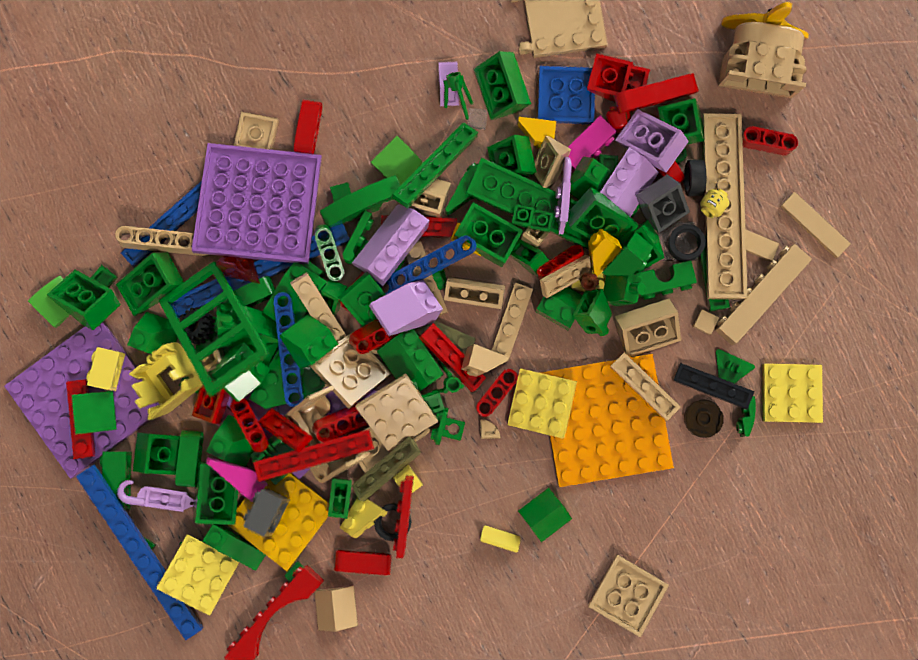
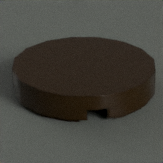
(703, 418)

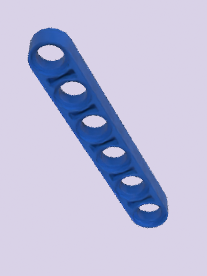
(424, 262)
(287, 369)

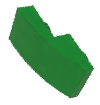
(532, 218)
(745, 424)

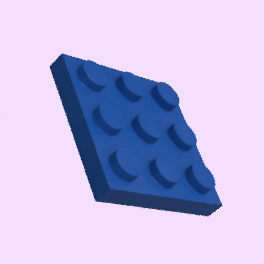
(565, 95)

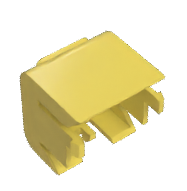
(154, 389)

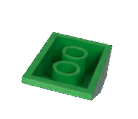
(597, 212)
(492, 234)
(295, 271)
(149, 282)
(84, 299)
(228, 319)

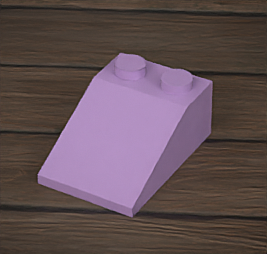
(653, 139)
(407, 308)

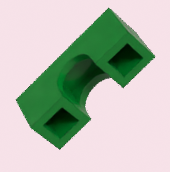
(681, 278)

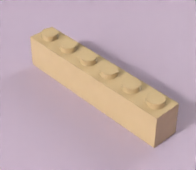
(763, 294)

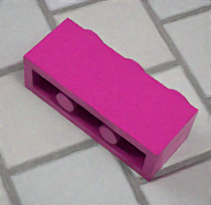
(591, 141)

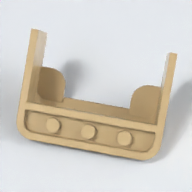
(304, 415)

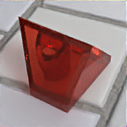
(238, 268)

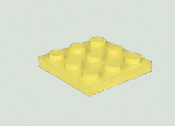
(792, 393)
(542, 403)
(197, 575)

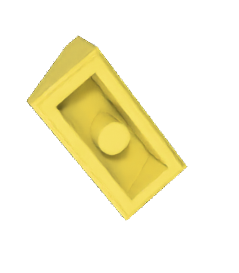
(500, 539)

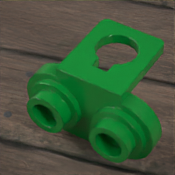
(443, 421)

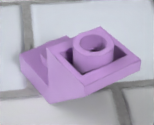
(444, 69)

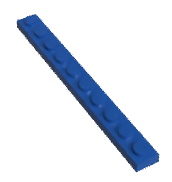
(203, 294)
(137, 548)

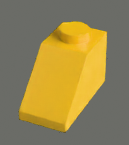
(537, 129)
(602, 250)

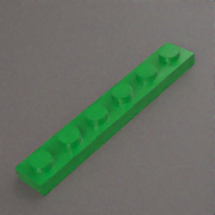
(435, 165)

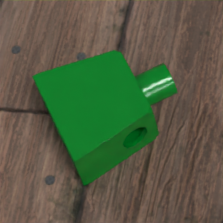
(623, 289)
(593, 312)

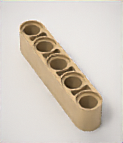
(156, 236)

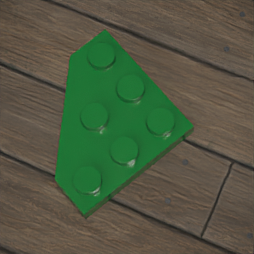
(271, 390)

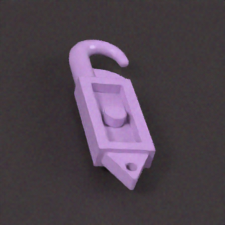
(563, 195)
(156, 498)

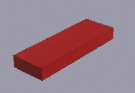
(285, 430)

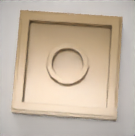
(256, 131)

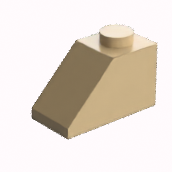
(481, 360)

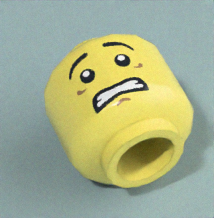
(714, 203)

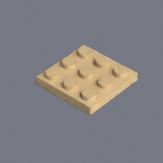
(350, 372)
(396, 412)
(628, 595)

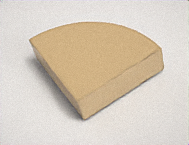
(488, 430)

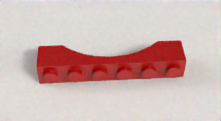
(301, 587)

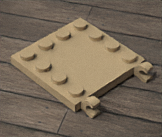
(563, 27)

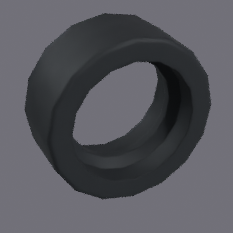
(695, 177)
(691, 229)
(378, 525)

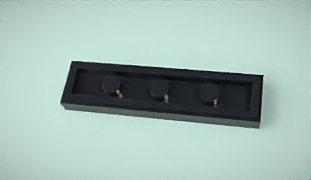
(713, 386)

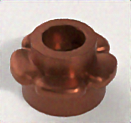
(589, 285)

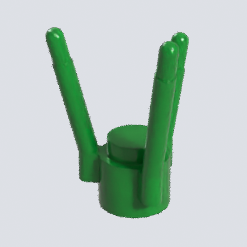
(456, 83)
(451, 382)

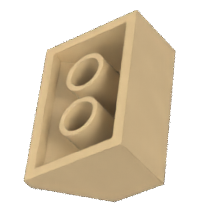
(648, 328)

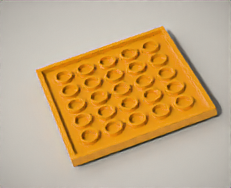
(609, 427)

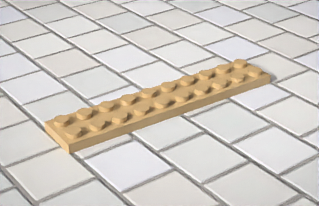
(725, 234)

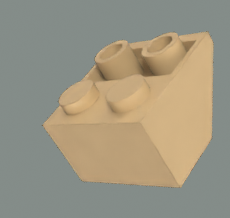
(433, 199)

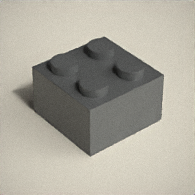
(663, 203)
(265, 512)

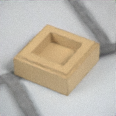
(705, 322)

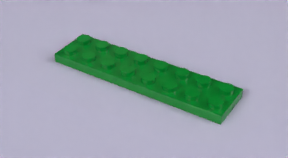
(506, 189)

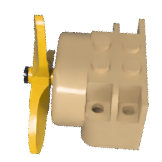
(764, 53)

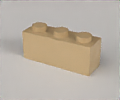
(474, 293)

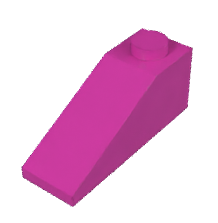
(241, 477)

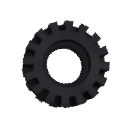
(204, 327)

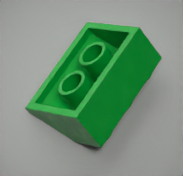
(502, 85)
(409, 356)
(214, 497)

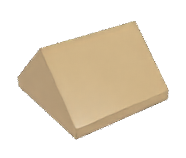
(550, 161)
(336, 608)

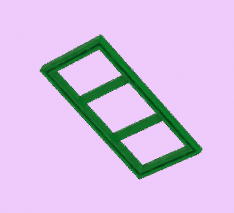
(196, 358)

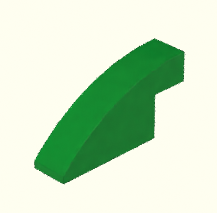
(353, 205)

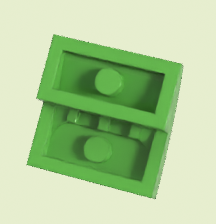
(397, 160)
(48, 308)

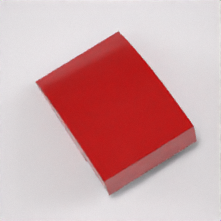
(614, 76)

